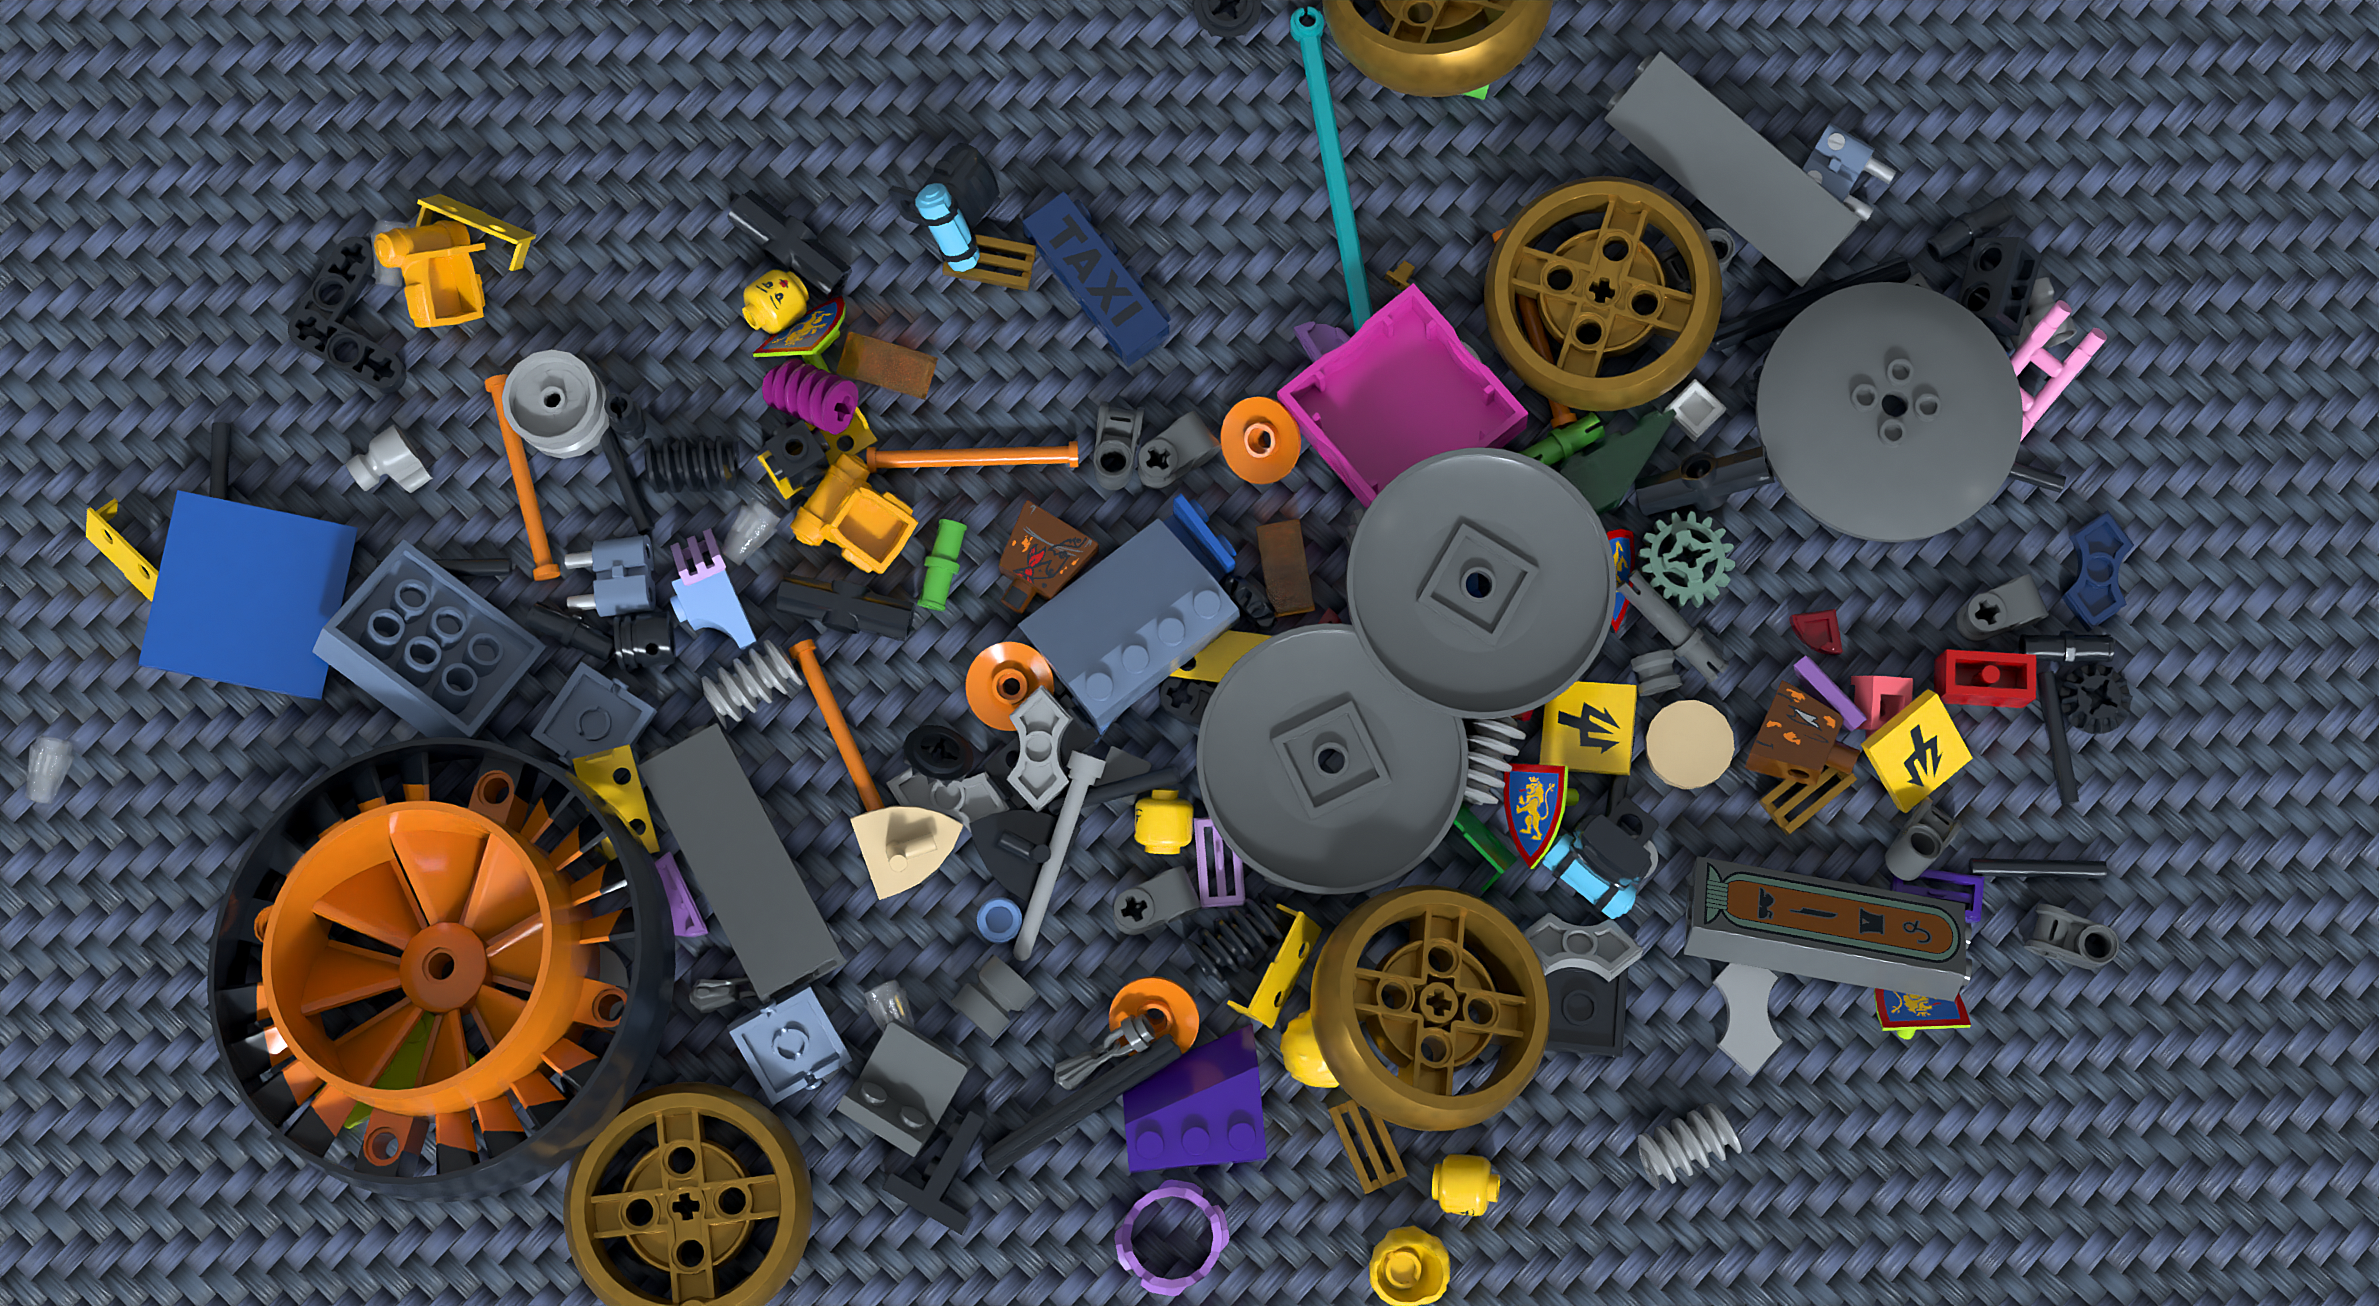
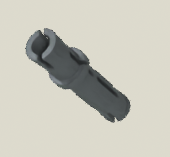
(1684, 638)

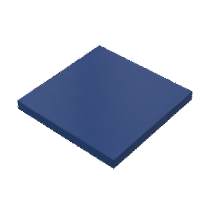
(246, 595)

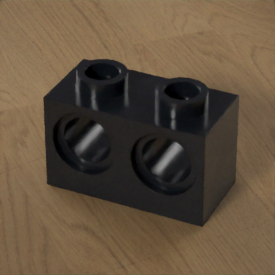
(2000, 282)

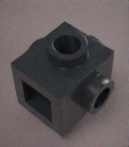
(802, 468)

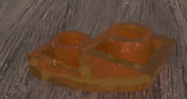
(887, 365)
(1285, 567)

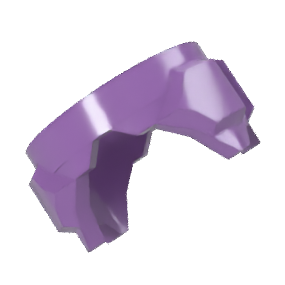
(1218, 1224)

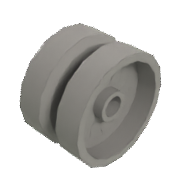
(556, 403)

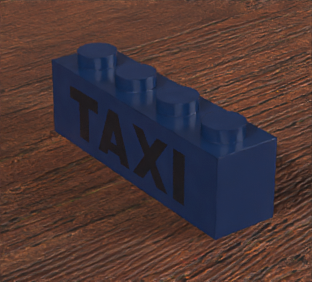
(1097, 279)

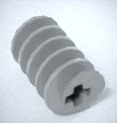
(749, 682)
(1486, 756)
(1686, 1144)

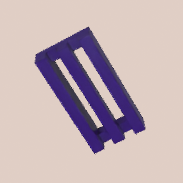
(1974, 899)

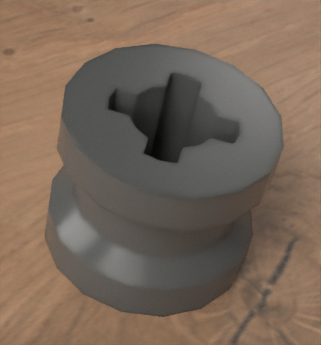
(1656, 672)

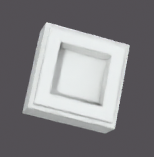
(1695, 410)

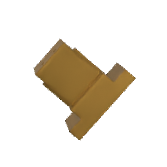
(1400, 276)

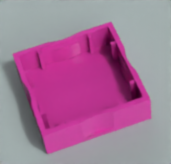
(1399, 397)

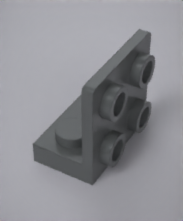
(904, 1088)

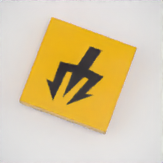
(1590, 728)
(1916, 751)

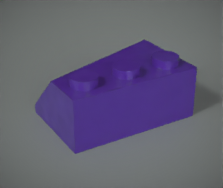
(1198, 1109)

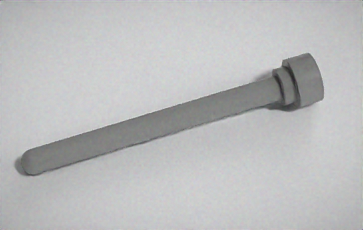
(1083, 773)

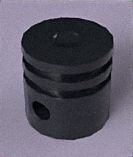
(645, 640)

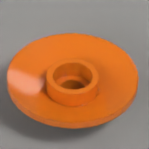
(1245, 445)
(988, 677)
(1149, 992)

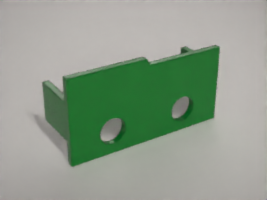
(1479, 837)

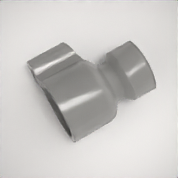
(2039, 305)
(391, 455)

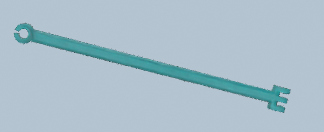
(1333, 163)

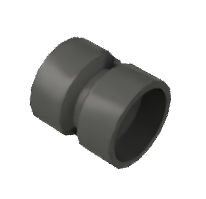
(993, 997)

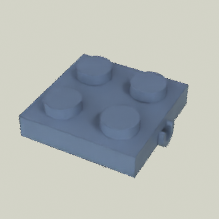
(592, 717)
(790, 1043)

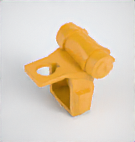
(436, 271)
(855, 517)

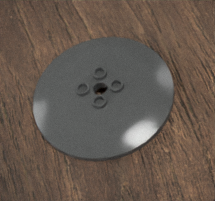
(1879, 471)
(1544, 571)
(1316, 827)

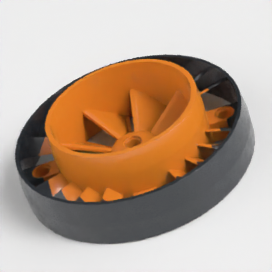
(492, 908)

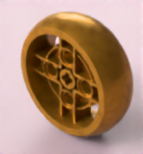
(1450, 54)
(1679, 315)
(1438, 926)
(680, 1124)

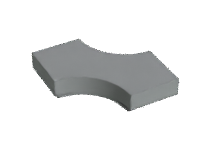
(1039, 769)
(959, 800)
(1597, 948)
(1748, 1032)

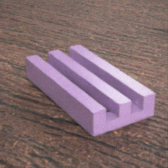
(695, 550)
(1222, 899)

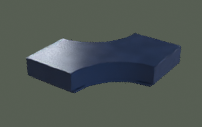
(2096, 588)

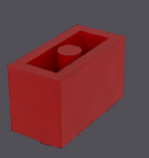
(1985, 678)

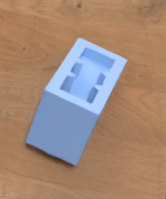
(715, 606)

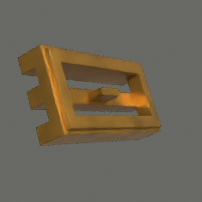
(995, 278)
(1778, 814)
(1383, 1177)

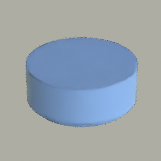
(999, 920)

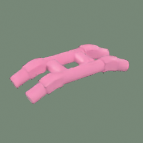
(2060, 372)

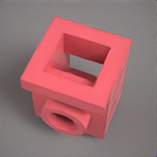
(1880, 699)

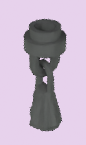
(714, 994)
(1075, 1070)

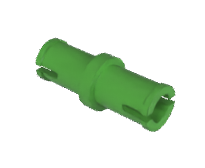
(1564, 442)
(942, 565)

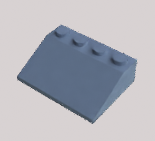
(1130, 622)
(428, 646)

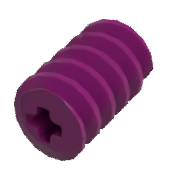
(811, 395)

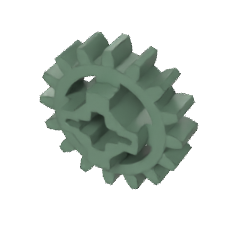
(1682, 541)

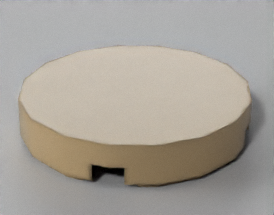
(1689, 744)

